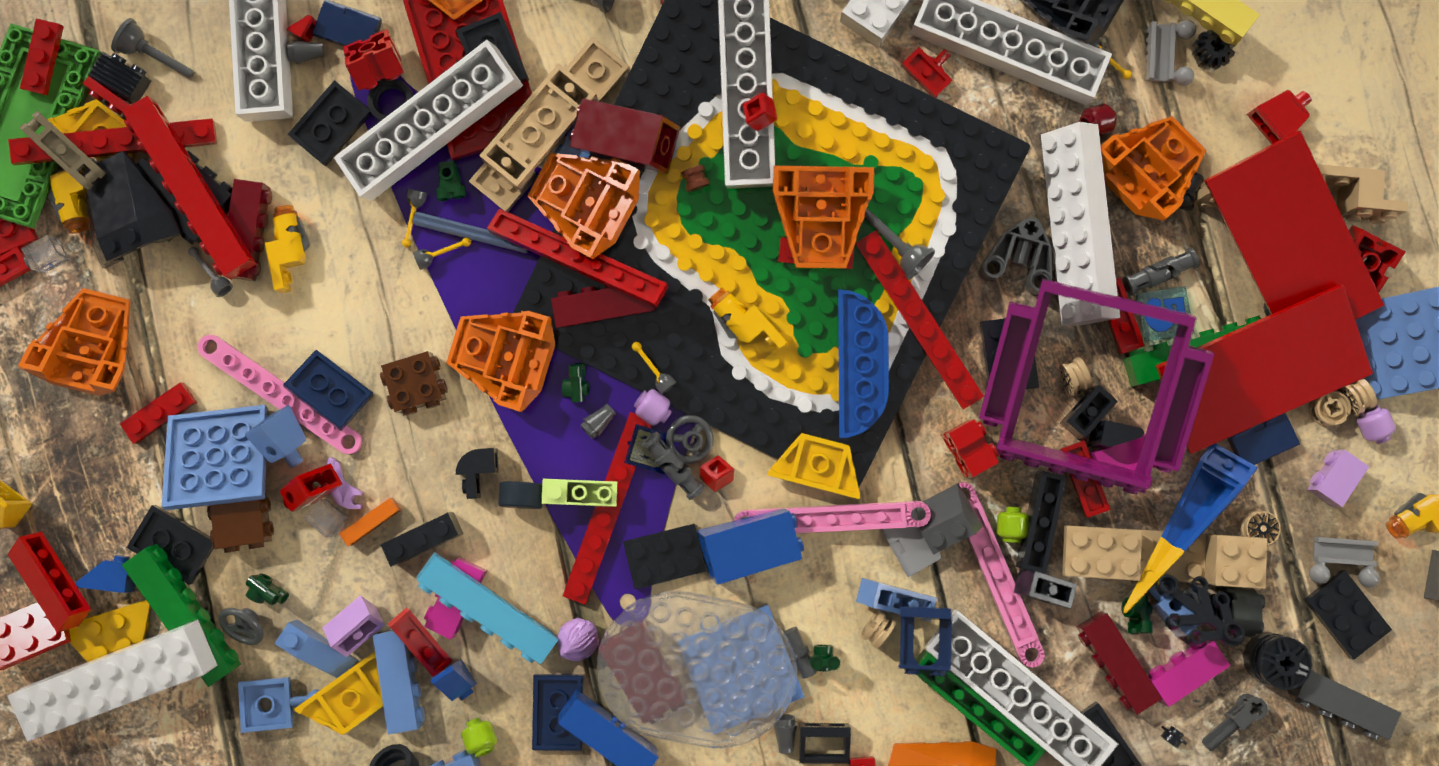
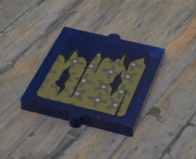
(637, 454)

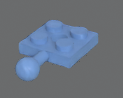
(279, 692)

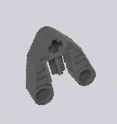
(1041, 259)

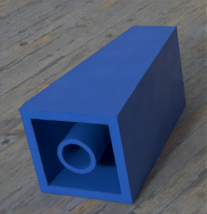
(750, 545)

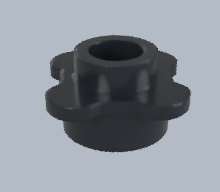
(1173, 736)

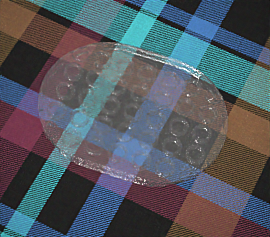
(696, 669)

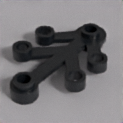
(1202, 613)

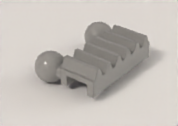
(1162, 52)
(1344, 552)

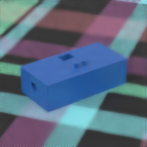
(606, 733)

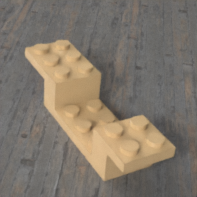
(544, 121)
(1358, 194)
(1125, 553)

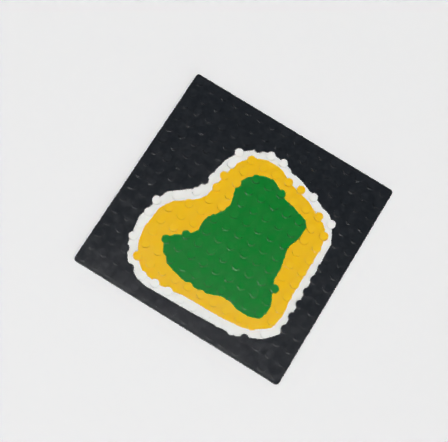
(934, 186)

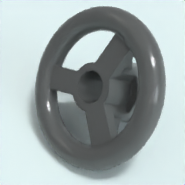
(693, 448)
(245, 622)

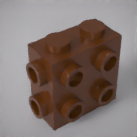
(414, 383)
(240, 524)

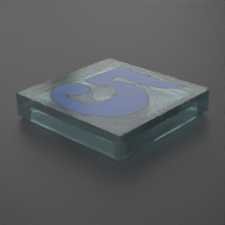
(1172, 299)

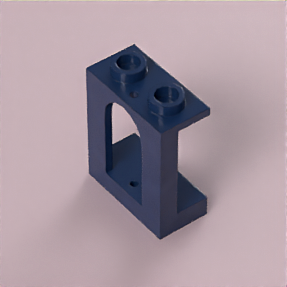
(907, 658)

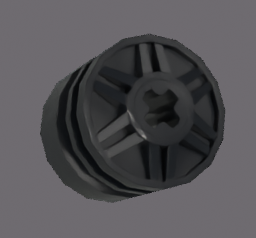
(1263, 659)

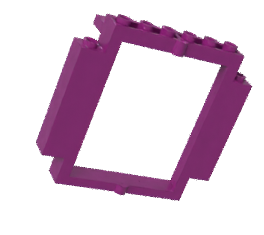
(1171, 415)

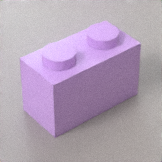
(1337, 477)
(353, 626)

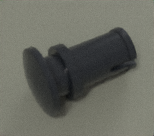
(1190, 196)

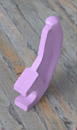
(345, 493)

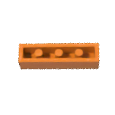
(370, 522)

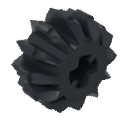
(1212, 50)

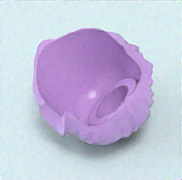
(577, 639)

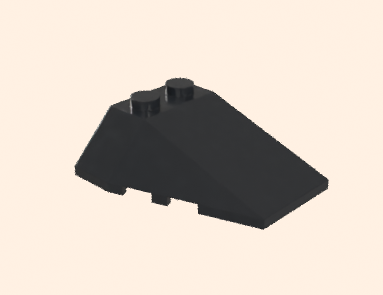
(1078, 18)
(126, 211)

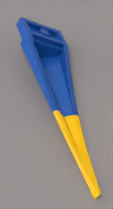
(1211, 489)

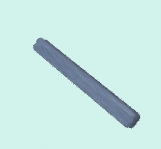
(463, 230)

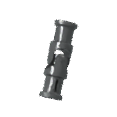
(1161, 271)
(673, 465)

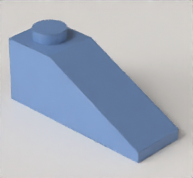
(890, 597)
(313, 649)

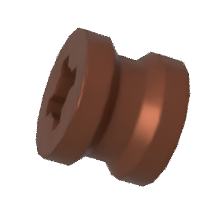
(695, 178)

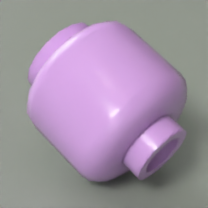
(652, 407)
(1376, 425)

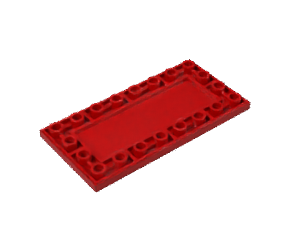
(1291, 228)
(1278, 366)

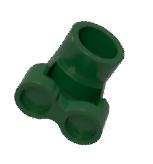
(450, 186)
(576, 386)
(263, 589)
(1139, 616)
(823, 658)

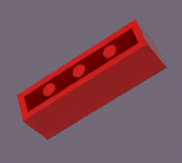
(49, 581)

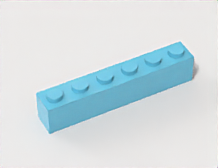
(486, 608)

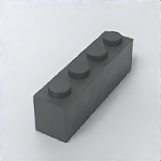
(1348, 705)

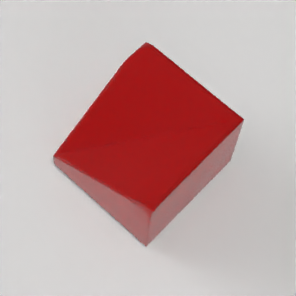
(303, 29)
(760, 111)
(716, 473)

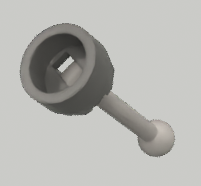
(219, 285)

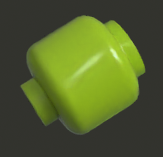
(1012, 524)
(479, 737)

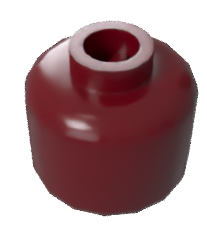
(1102, 115)

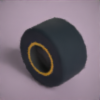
(520, 495)

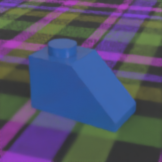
(108, 577)
(455, 681)

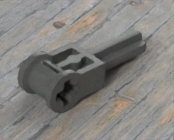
(1237, 718)

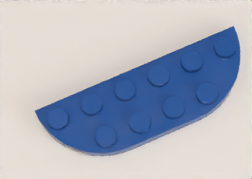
(862, 363)

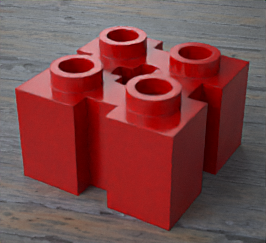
(373, 60)
(1378, 253)
(970, 448)

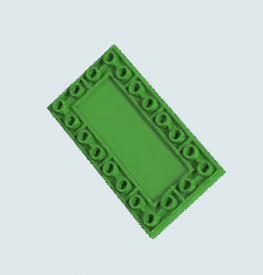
(27, 186)

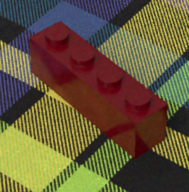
(249, 219)
(594, 306)
(1118, 662)

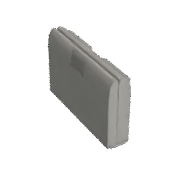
(910, 547)

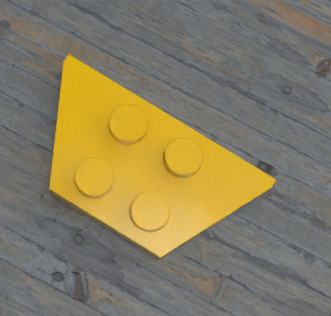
(88, 118)
(818, 465)
(111, 631)
(347, 698)

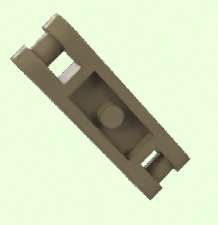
(62, 150)

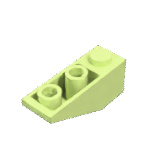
(579, 492)

